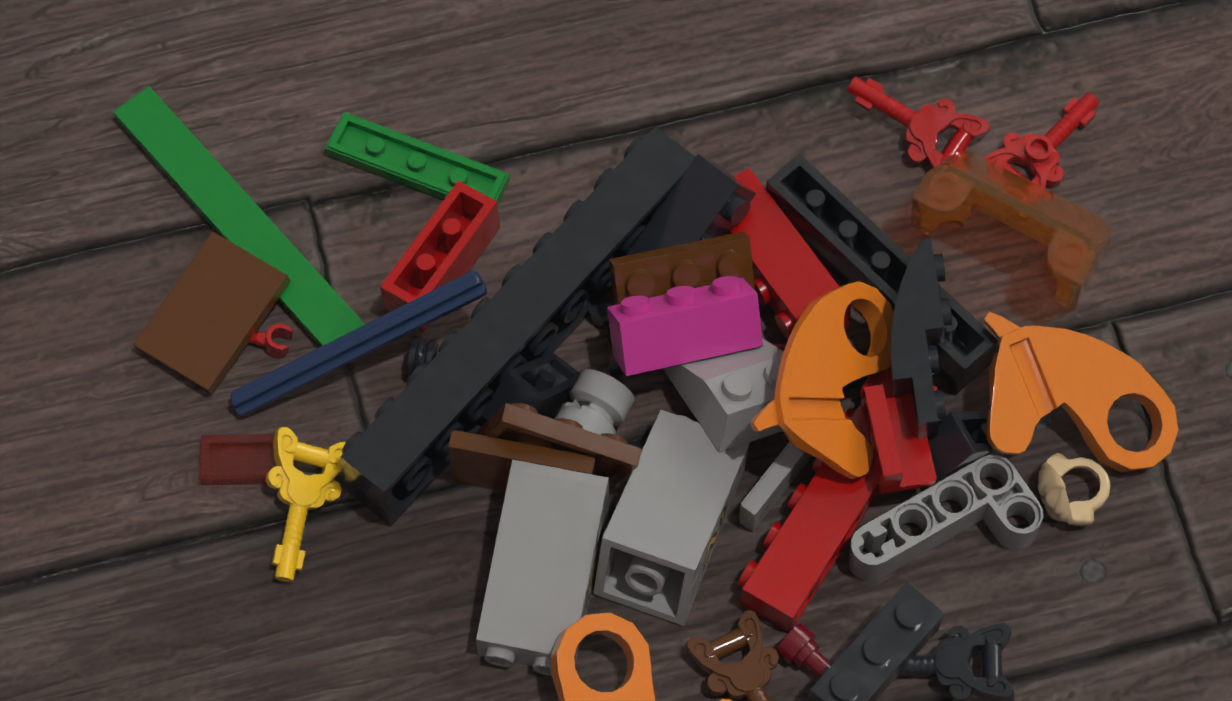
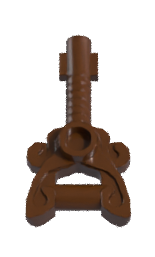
(738, 679)

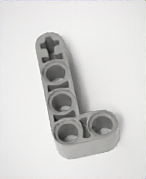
(940, 525)

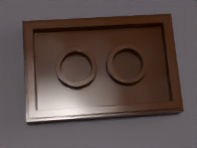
(212, 312)
(487, 460)

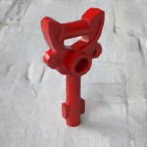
(924, 125)
(1037, 151)

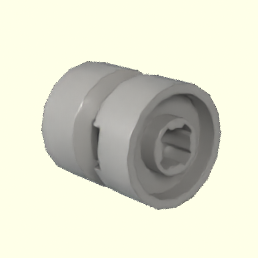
(597, 402)

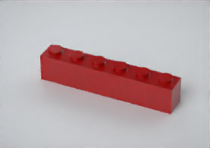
(812, 535)

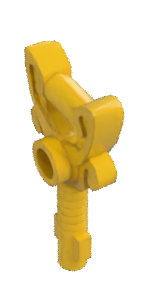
(300, 493)

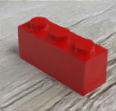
(443, 247)

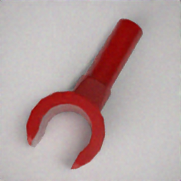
(265, 340)

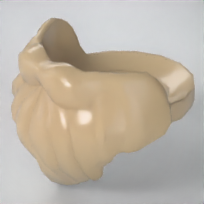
(1054, 494)

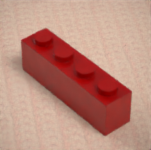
(783, 263)

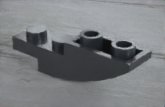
(917, 323)

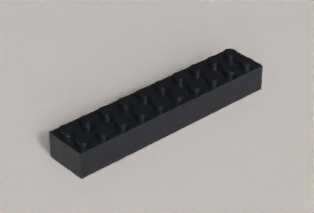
(521, 322)

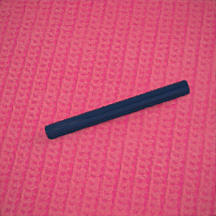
(358, 343)

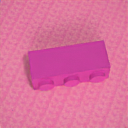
(684, 325)

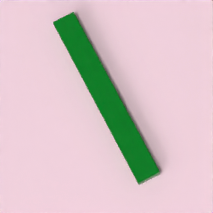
(234, 214)

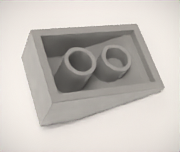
(729, 392)

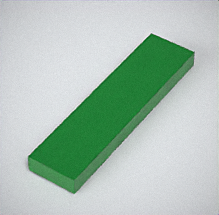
(410, 160)

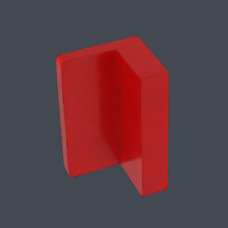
(898, 454)

